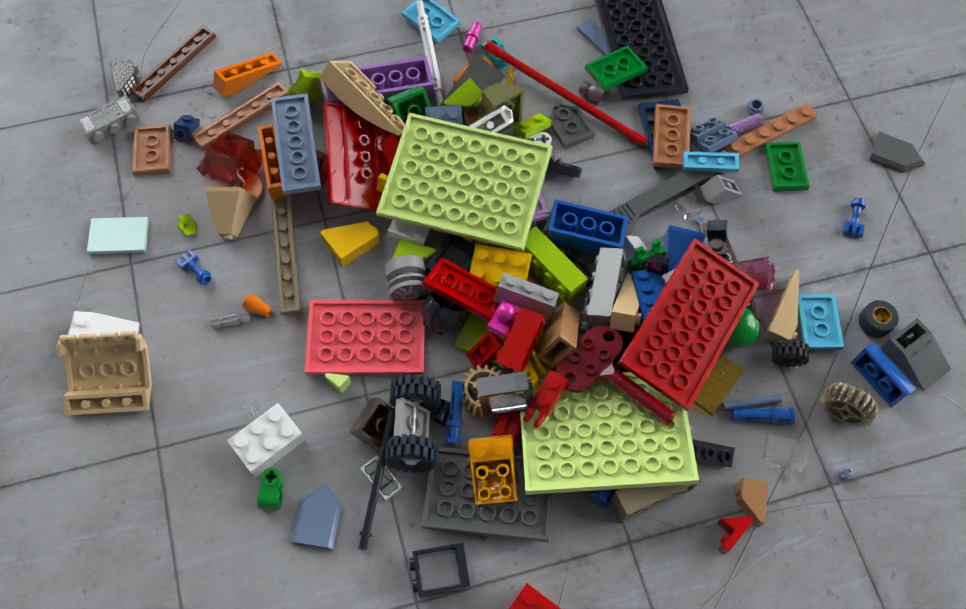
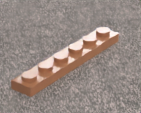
(772, 130)

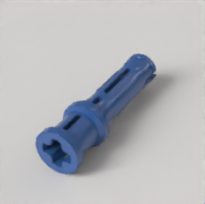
(770, 415)
(454, 422)

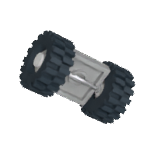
(413, 401)

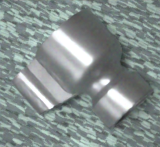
(594, 91)

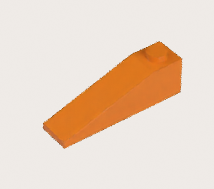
(240, 75)

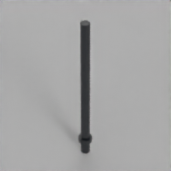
(365, 533)

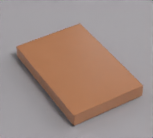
(152, 150)

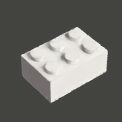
(266, 440)

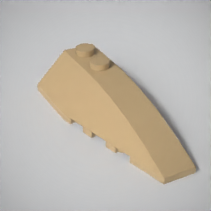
(360, 95)

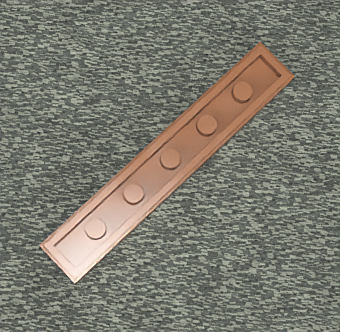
(240, 115)

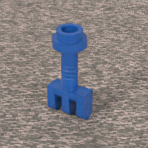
(857, 204)
(203, 276)

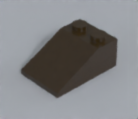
(371, 423)

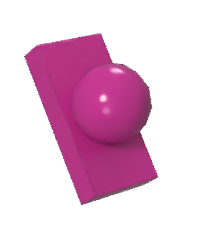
(502, 318)

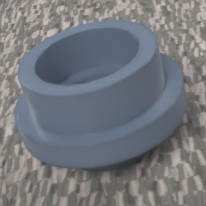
(755, 103)

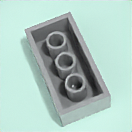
(607, 283)

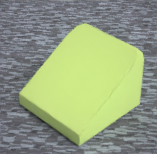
(338, 382)

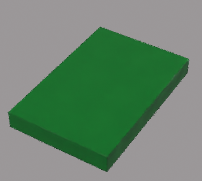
(616, 68)
(786, 166)

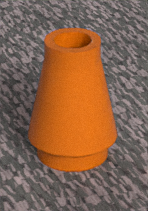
(256, 306)

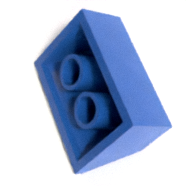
(882, 374)

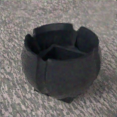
(441, 314)

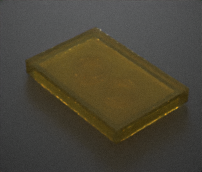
(718, 384)

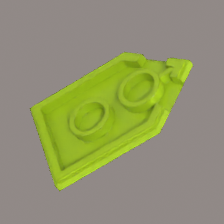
(308, 83)

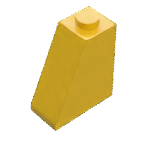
(350, 241)

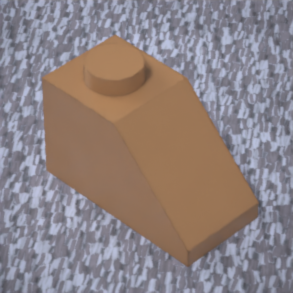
(752, 498)

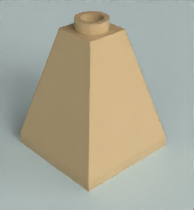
(229, 209)

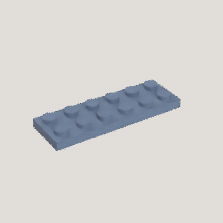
(295, 144)

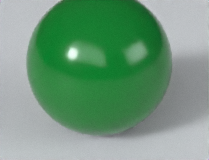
(745, 331)

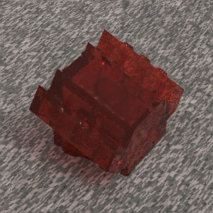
(231, 160)

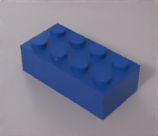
(585, 227)

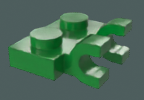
(636, 262)

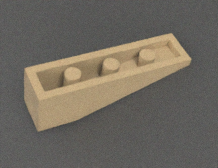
(625, 312)
(786, 314)

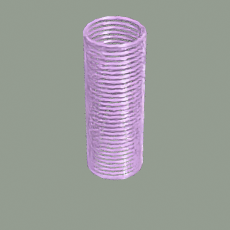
(752, 124)

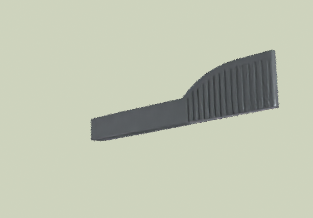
(654, 199)

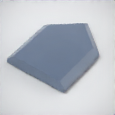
(317, 519)

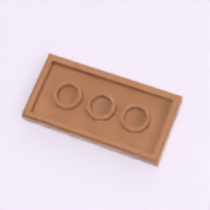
(671, 135)

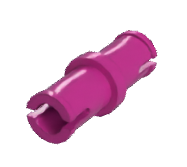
(472, 37)

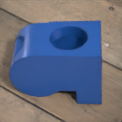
(601, 497)

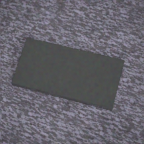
(481, 74)

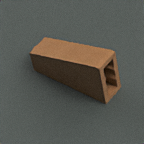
(560, 335)

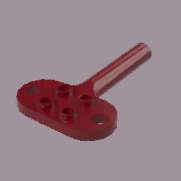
(594, 361)

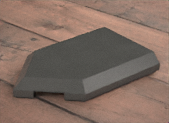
(570, 125)
(895, 153)

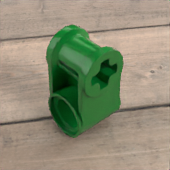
(270, 493)

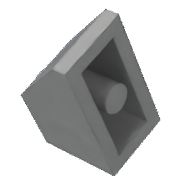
(720, 190)

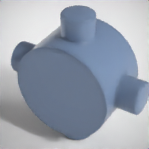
(845, 473)

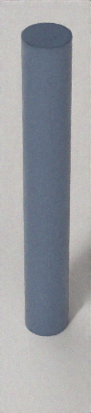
(752, 402)

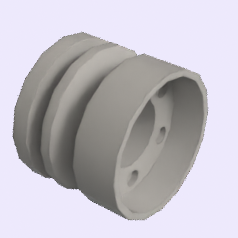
(406, 278)

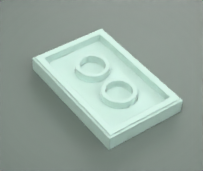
(118, 235)

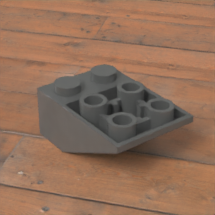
(917, 354)

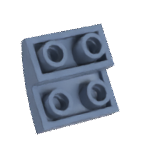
(712, 135)

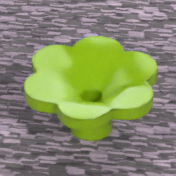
(187, 224)

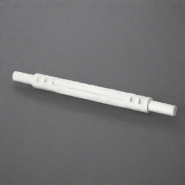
(429, 51)

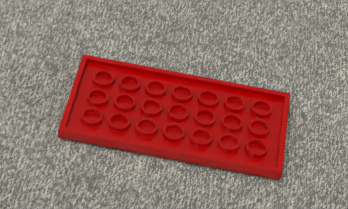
(689, 324)

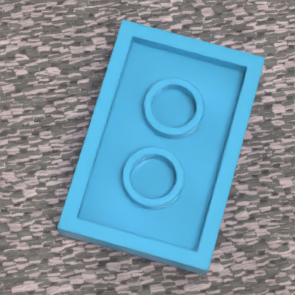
(440, 19)
(820, 322)

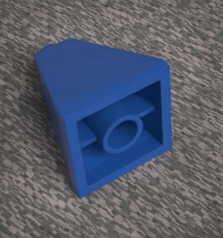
(676, 242)

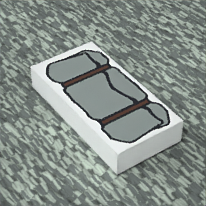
(389, 484)

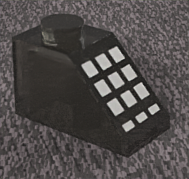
(125, 77)

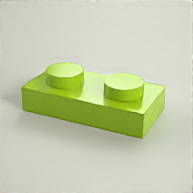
(532, 126)

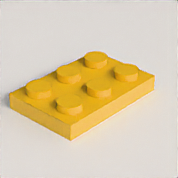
(491, 262)

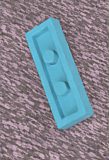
(711, 162)

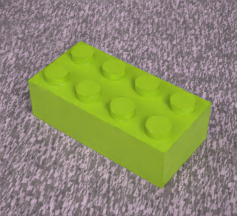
(554, 268)

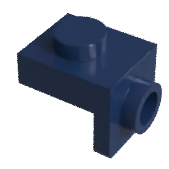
(184, 127)

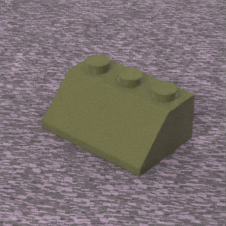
(500, 95)

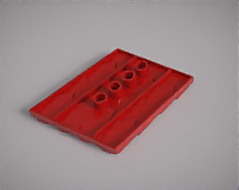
(353, 158)

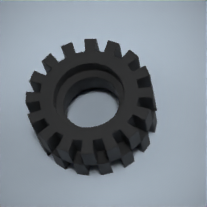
(790, 353)

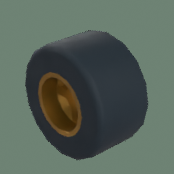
(878, 318)

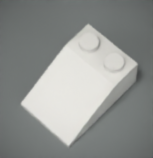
(98, 323)

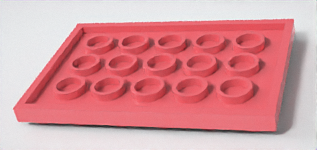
(365, 337)

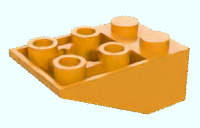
(493, 469)

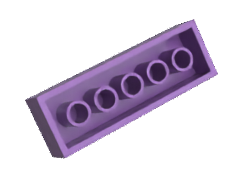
(395, 78)

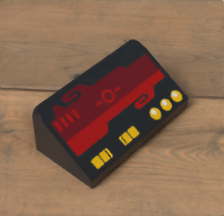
(655, 263)

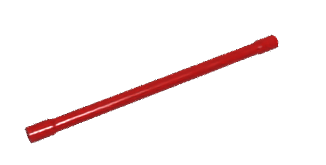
(632, 135)

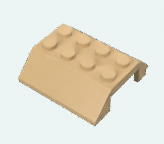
(106, 372)

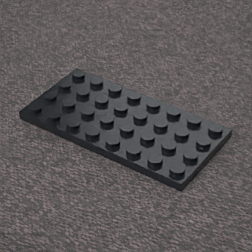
(648, 34)

